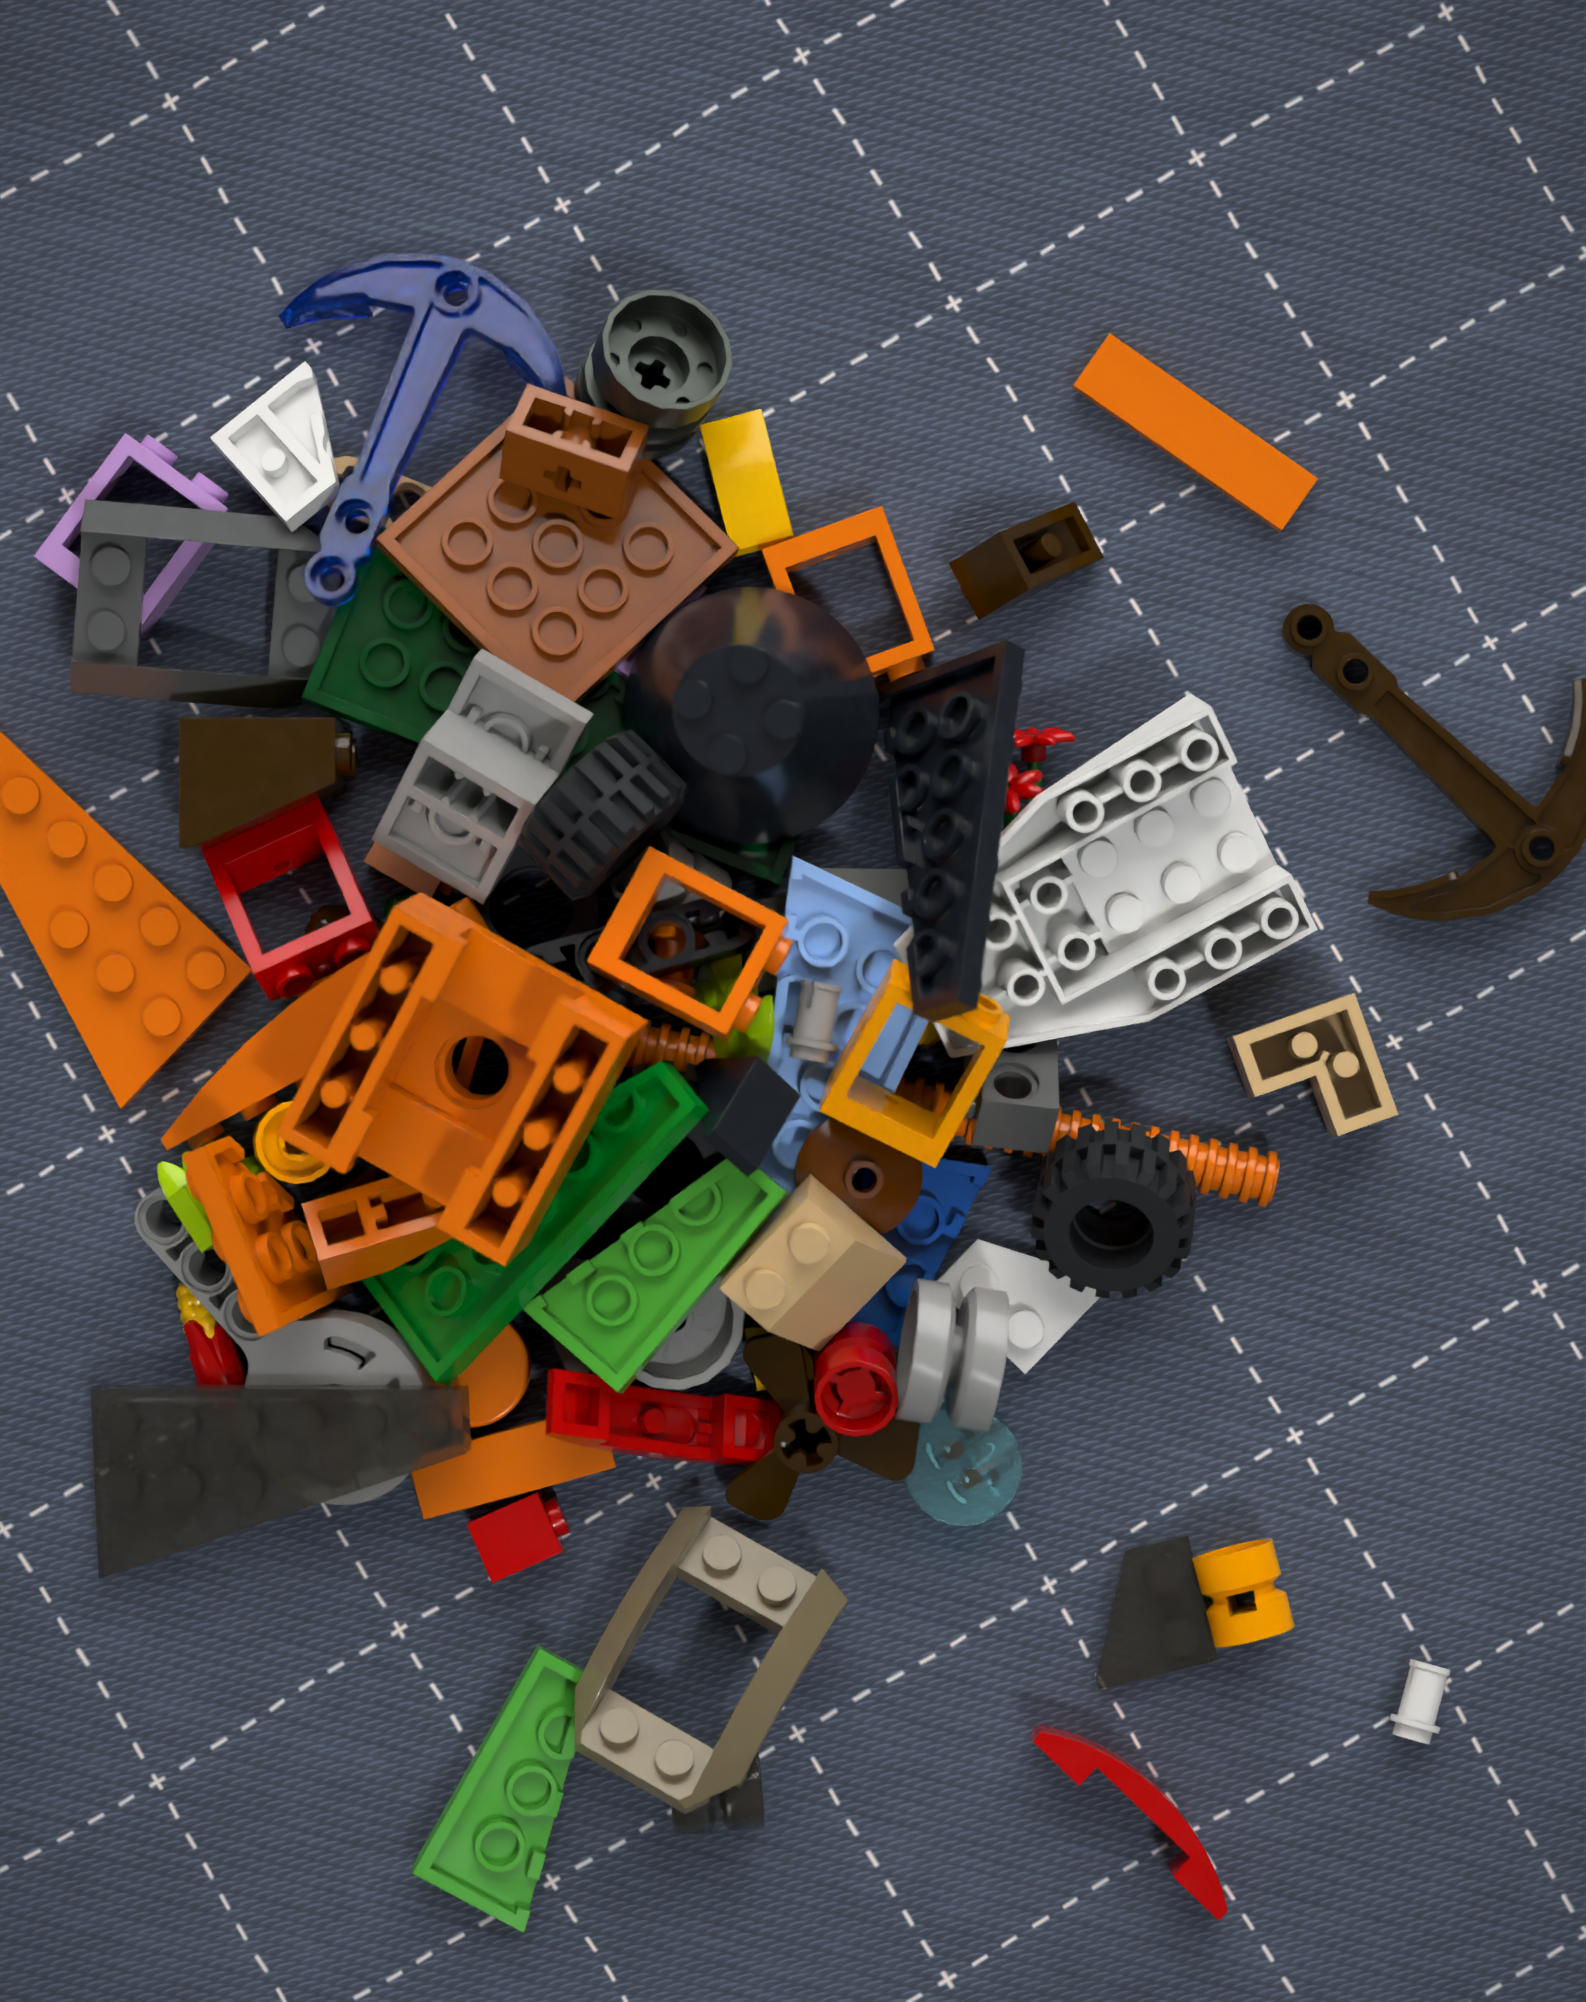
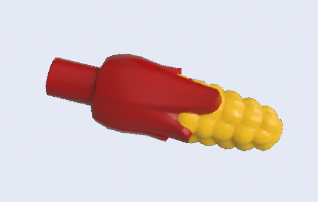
(210, 1347)

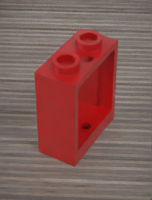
(269, 853)

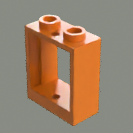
(843, 538)
(633, 911)

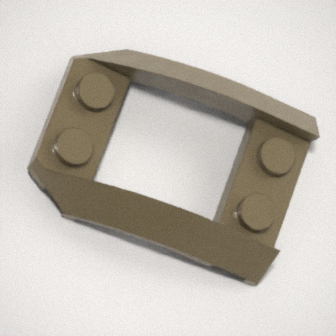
(750, 1582)

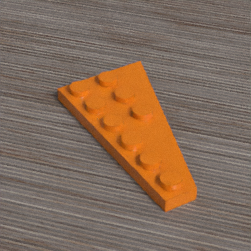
(109, 933)

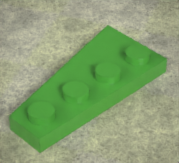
(645, 1284)

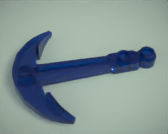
(435, 338)

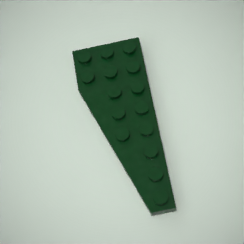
(400, 660)

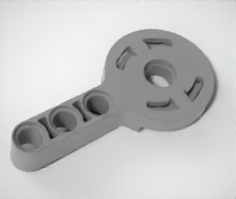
(297, 1351)

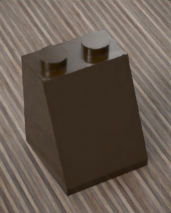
(254, 770)

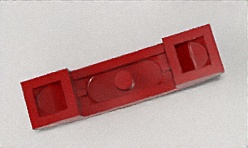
(659, 1422)
(1081, 1756)

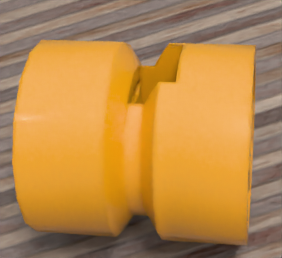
(280, 1157)
(1237, 1571)

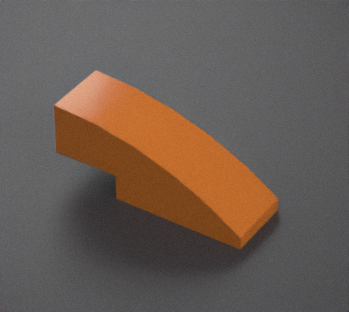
(502, 1467)

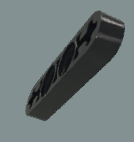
(640, 953)

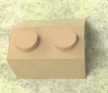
(810, 1267)

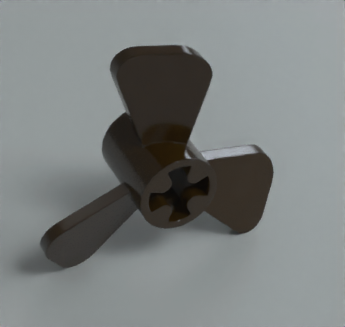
(767, 1483)

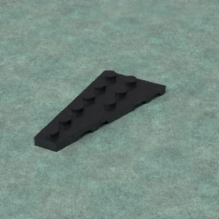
(947, 811)

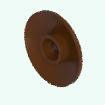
(838, 1150)

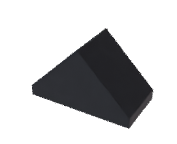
(745, 1107)

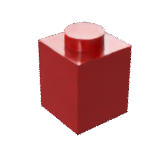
(519, 1534)

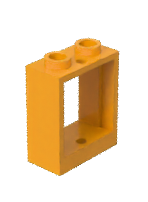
(889, 1115)

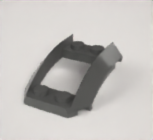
(113, 597)

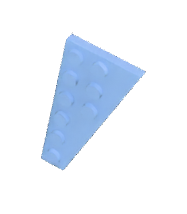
(843, 941)

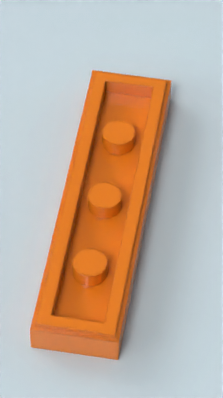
(1194, 433)

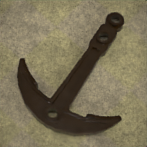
(1464, 779)

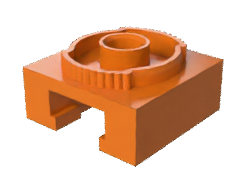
(390, 1086)

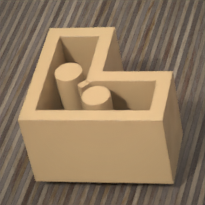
(1331, 1050)

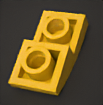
(747, 481)

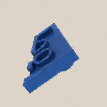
(923, 1237)

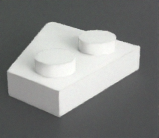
(284, 448)
(1038, 1301)

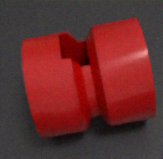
(856, 1380)

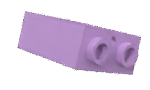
(158, 461)

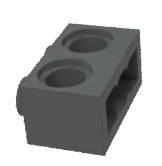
(1017, 1099)

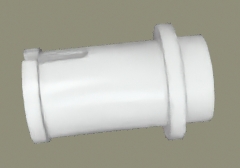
(1420, 1702)

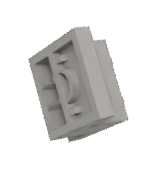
(481, 775)

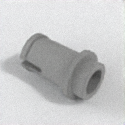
(814, 1022)

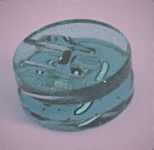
(965, 1473)

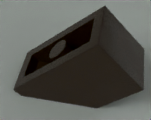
(1025, 560)

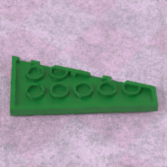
(460, 1300)

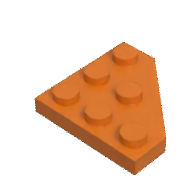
(258, 1238)

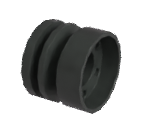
(659, 365)

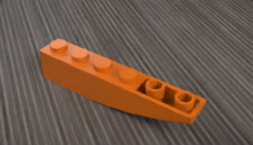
(274, 1055)

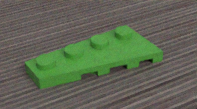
(502, 1811)

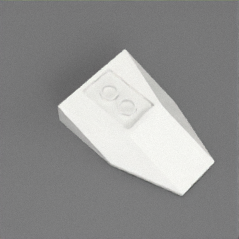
(1131, 887)

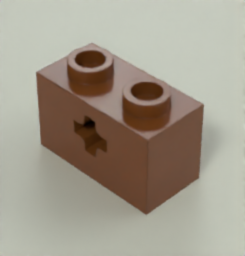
(573, 451)

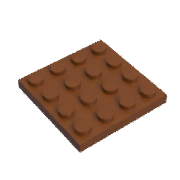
(551, 580)

